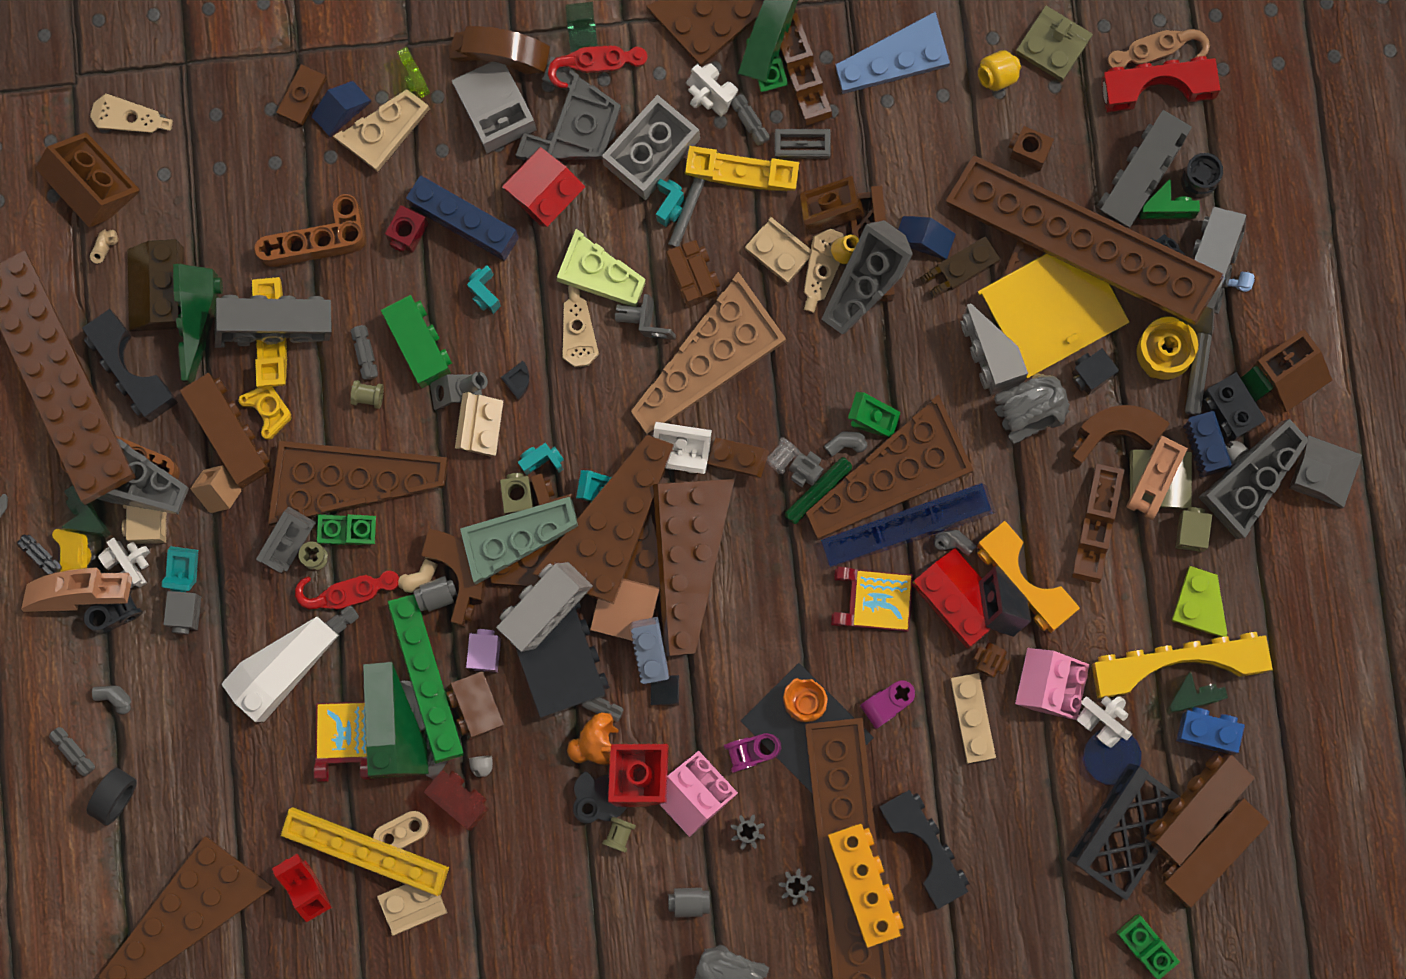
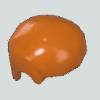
(805, 700)

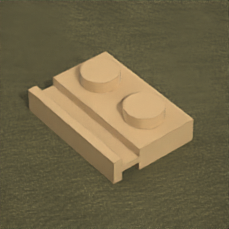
(779, 250)
(479, 424)
(410, 907)

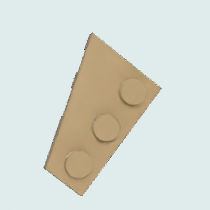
(383, 131)

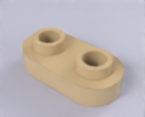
(401, 829)

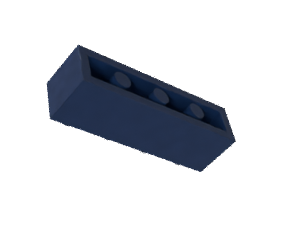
(462, 218)

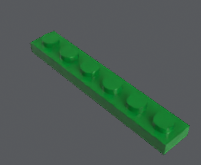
(425, 679)

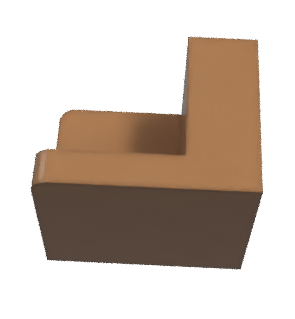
(216, 489)

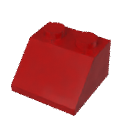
(543, 187)
(638, 775)

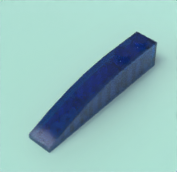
(909, 525)

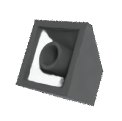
(1325, 471)

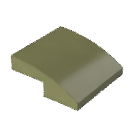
(1179, 492)

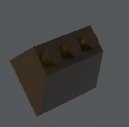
(152, 284)

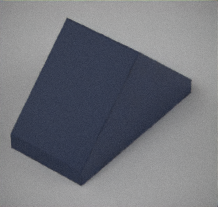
(339, 107)
(927, 236)

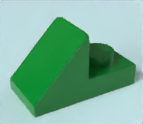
(1162, 207)
(873, 415)

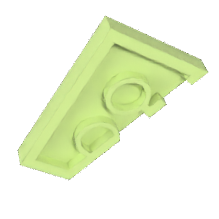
(595, 271)

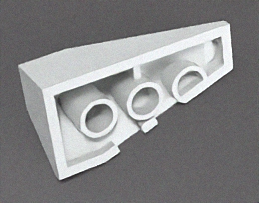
(272, 673)

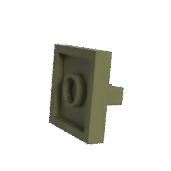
(1054, 43)

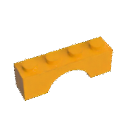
(1049, 605)

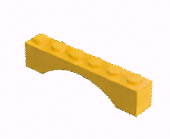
(1240, 657)

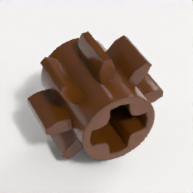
(991, 660)

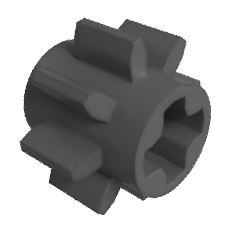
(806, 469)
(739, 829)
(803, 881)

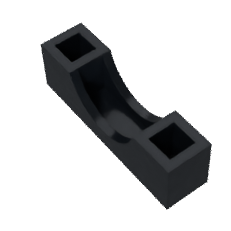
(110, 339)
(906, 816)

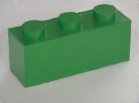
(417, 340)

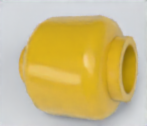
(999, 70)

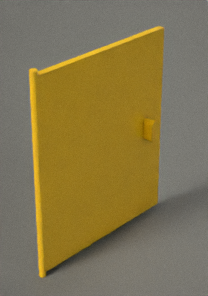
(1052, 305)

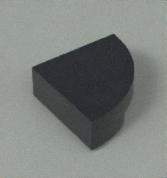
(517, 380)

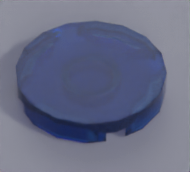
(1109, 763)

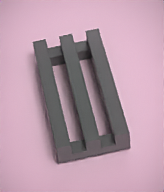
(802, 154)

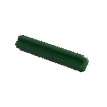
(818, 490)

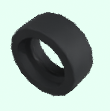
(111, 796)

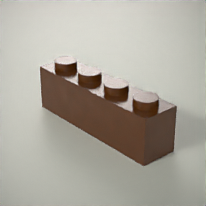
(225, 430)
(1199, 807)
(1215, 853)

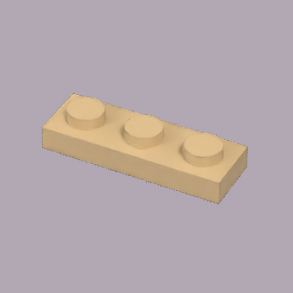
(973, 718)

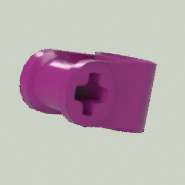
(884, 706)
(750, 751)

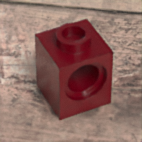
(403, 218)

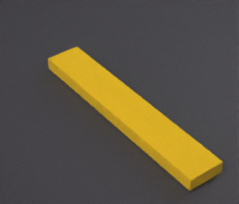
(365, 851)

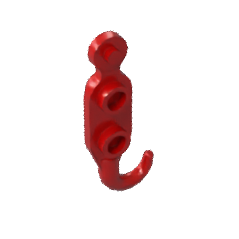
(596, 60)
(347, 592)

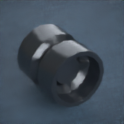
(1202, 175)

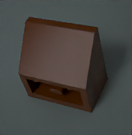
(1295, 370)

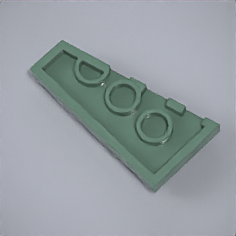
(509, 538)

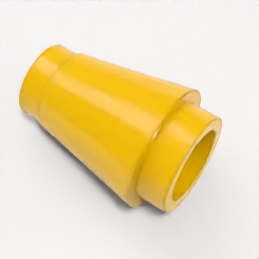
(841, 251)

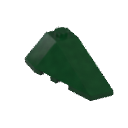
(196, 295)
(392, 733)

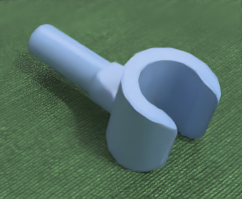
(1244, 281)

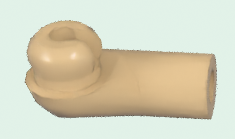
(102, 244)
(411, 582)

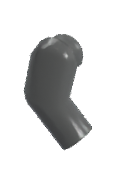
(846, 439)
(954, 539)
(115, 695)

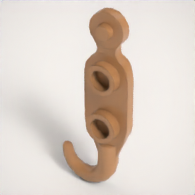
(1157, 47)

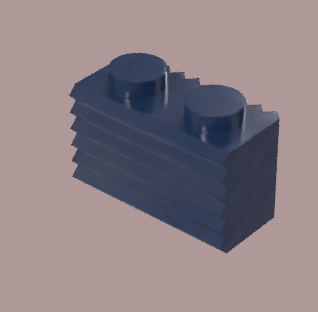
(1207, 444)

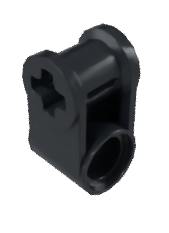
(115, 615)

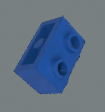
(1210, 732)

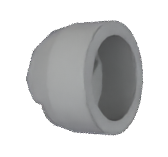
(1236, 451)
(481, 765)

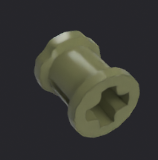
(367, 394)
(305, 557)
(619, 834)

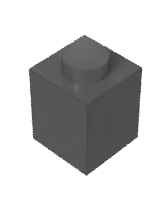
(182, 612)

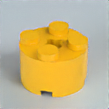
(1175, 335)

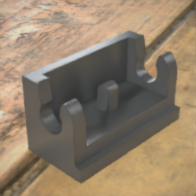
(285, 540)

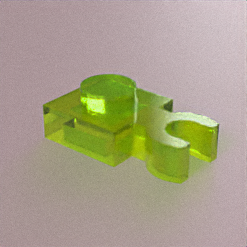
(414, 79)

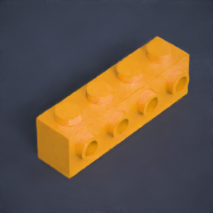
(864, 886)

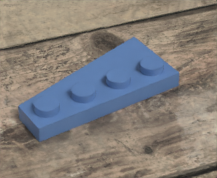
(899, 56)

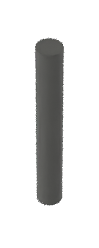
(686, 212)

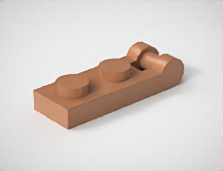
(1157, 476)

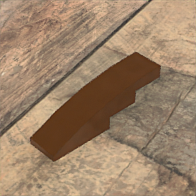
(804, 74)
(1098, 523)

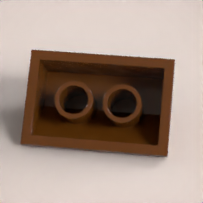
(86, 178)

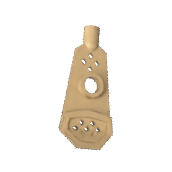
(119, 112)
(820, 257)
(581, 338)

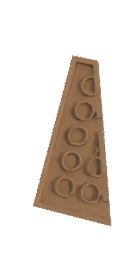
(718, 349)

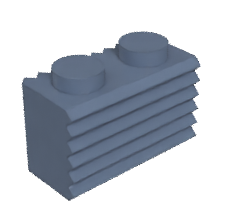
(649, 650)

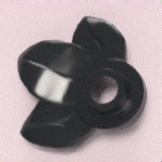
(596, 793)

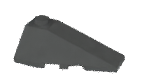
(870, 273)
(150, 489)

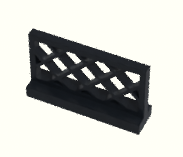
(1106, 822)

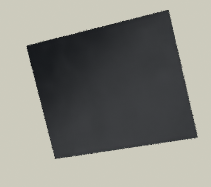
(771, 718)

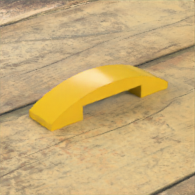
(741, 171)
(271, 358)

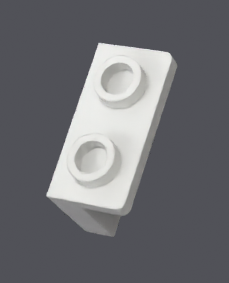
(690, 446)

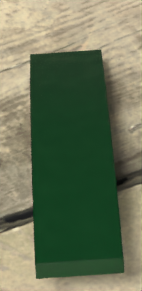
(767, 38)

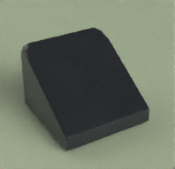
(666, 691)

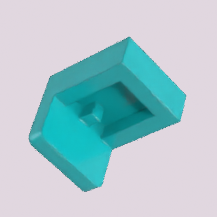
(671, 207)
(483, 296)
(534, 458)
(590, 485)
(180, 569)

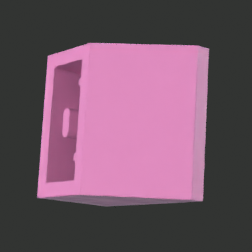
(1052, 683)
(696, 793)

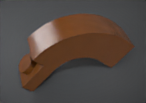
(500, 46)
(1124, 420)
(450, 551)

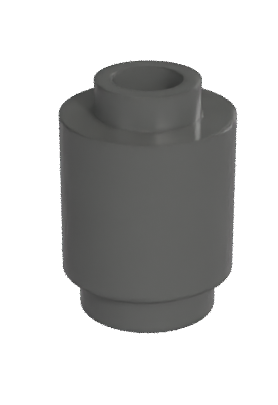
(435, 594)
(689, 902)

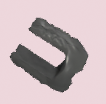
(1032, 406)
(723, 964)

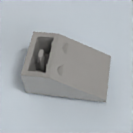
(494, 105)
(997, 354)

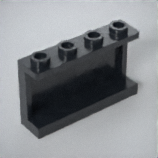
(563, 667)

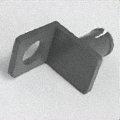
(643, 317)
(455, 386)

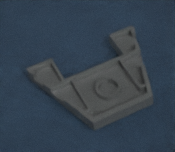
(583, 125)

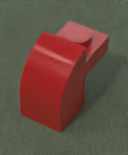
(303, 887)

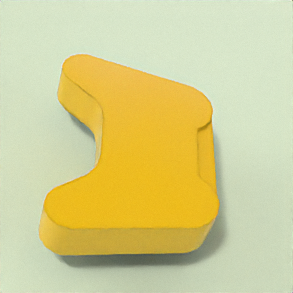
(270, 407)
(73, 549)

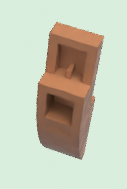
(74, 587)

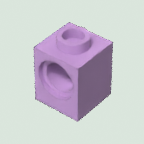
(483, 651)

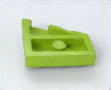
(1201, 603)

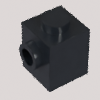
(1093, 371)

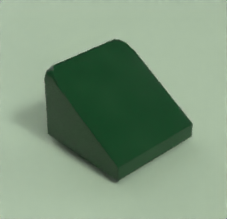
(1256, 383)

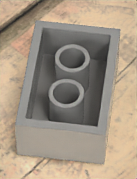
(651, 147)
(543, 605)

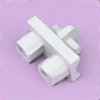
(708, 91)
(117, 554)
(1093, 714)

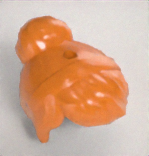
(593, 741)

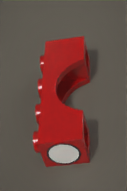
(1195, 79)

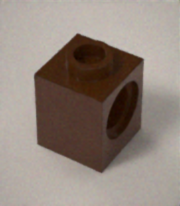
(1032, 159)

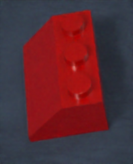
(955, 596)

